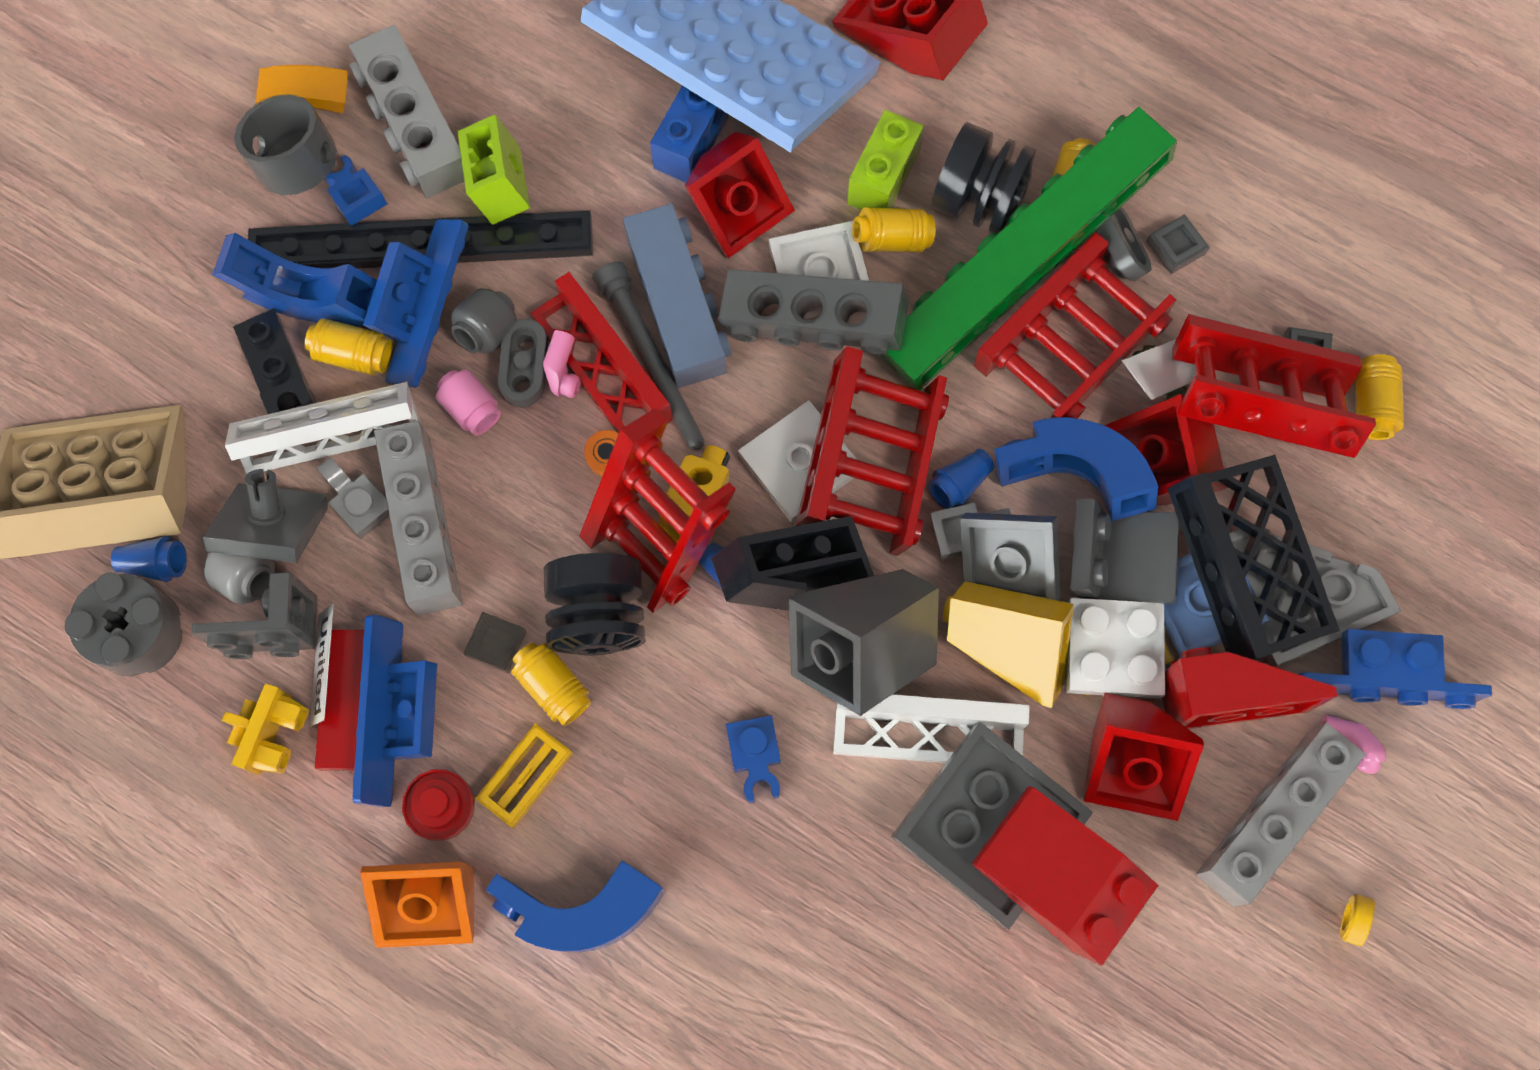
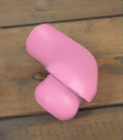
(555, 366)
(1363, 739)

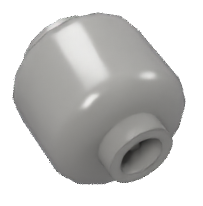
(238, 577)

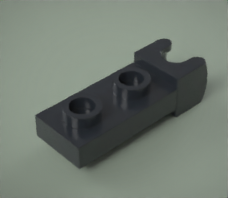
(273, 363)

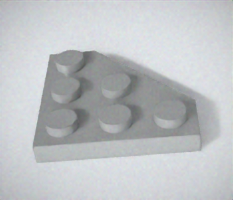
(1354, 592)

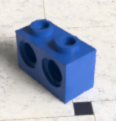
(686, 134)

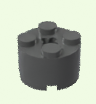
(101, 618)

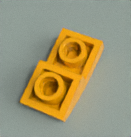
(319, 85)

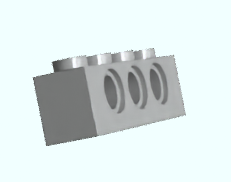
(384, 58)
(418, 518)
(1280, 815)

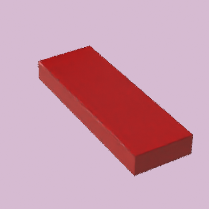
(338, 731)

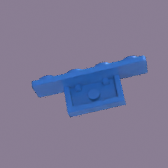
(412, 297)
(1398, 667)
(393, 711)

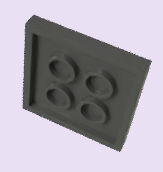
(967, 807)

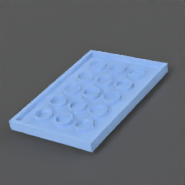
(742, 56)

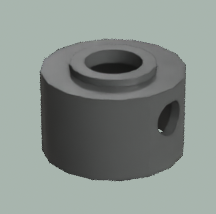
(293, 146)

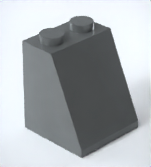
(864, 637)

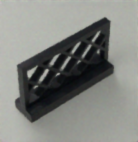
(1224, 568)

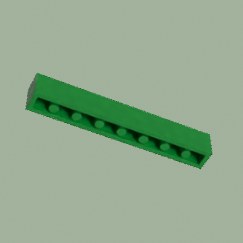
(1030, 245)

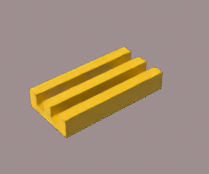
(540, 785)

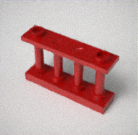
(1060, 293)
(1277, 361)
(830, 461)
(617, 500)

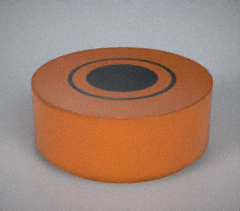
(598, 450)

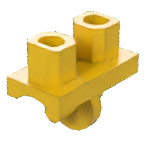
(258, 726)

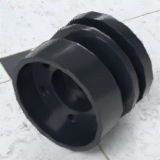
(982, 178)
(594, 603)

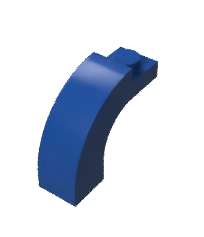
(292, 288)
(1085, 451)
(594, 925)

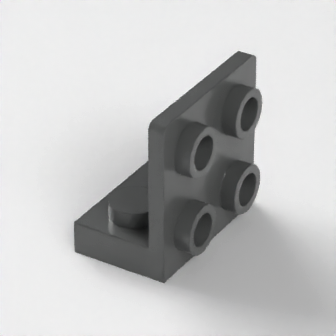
(1125, 557)
(289, 625)

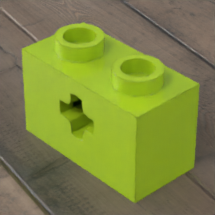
(885, 162)
(493, 169)

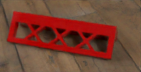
(609, 346)

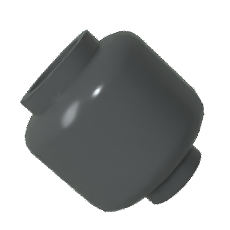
(483, 320)

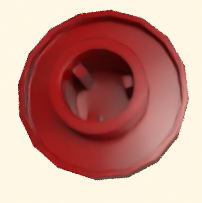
(438, 805)

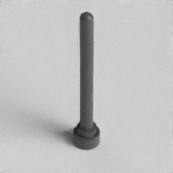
(613, 282)

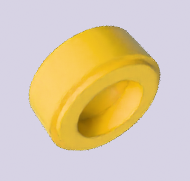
(1357, 919)

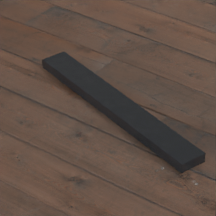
(367, 242)

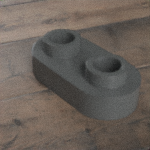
(1126, 249)
(522, 365)

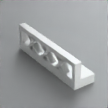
(318, 422)
(931, 712)

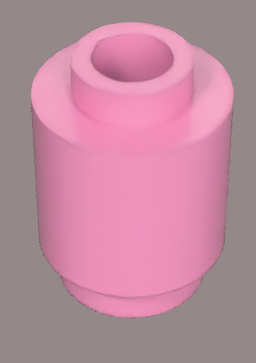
(468, 401)

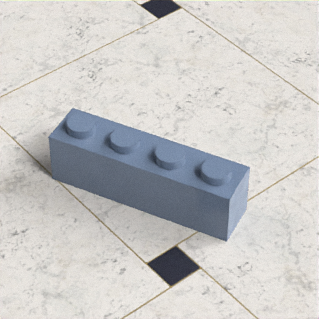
(676, 296)

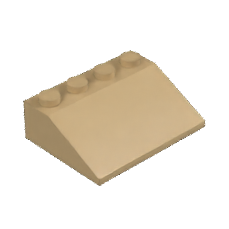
(92, 481)

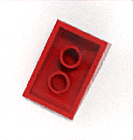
(915, 34)
(1231, 689)
(1065, 876)

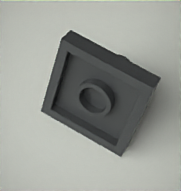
(265, 520)
(1012, 552)

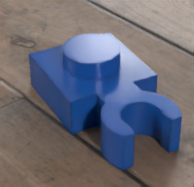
(354, 192)
(754, 749)

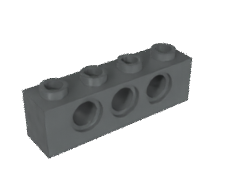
(752, 291)

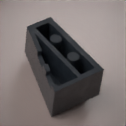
(789, 561)

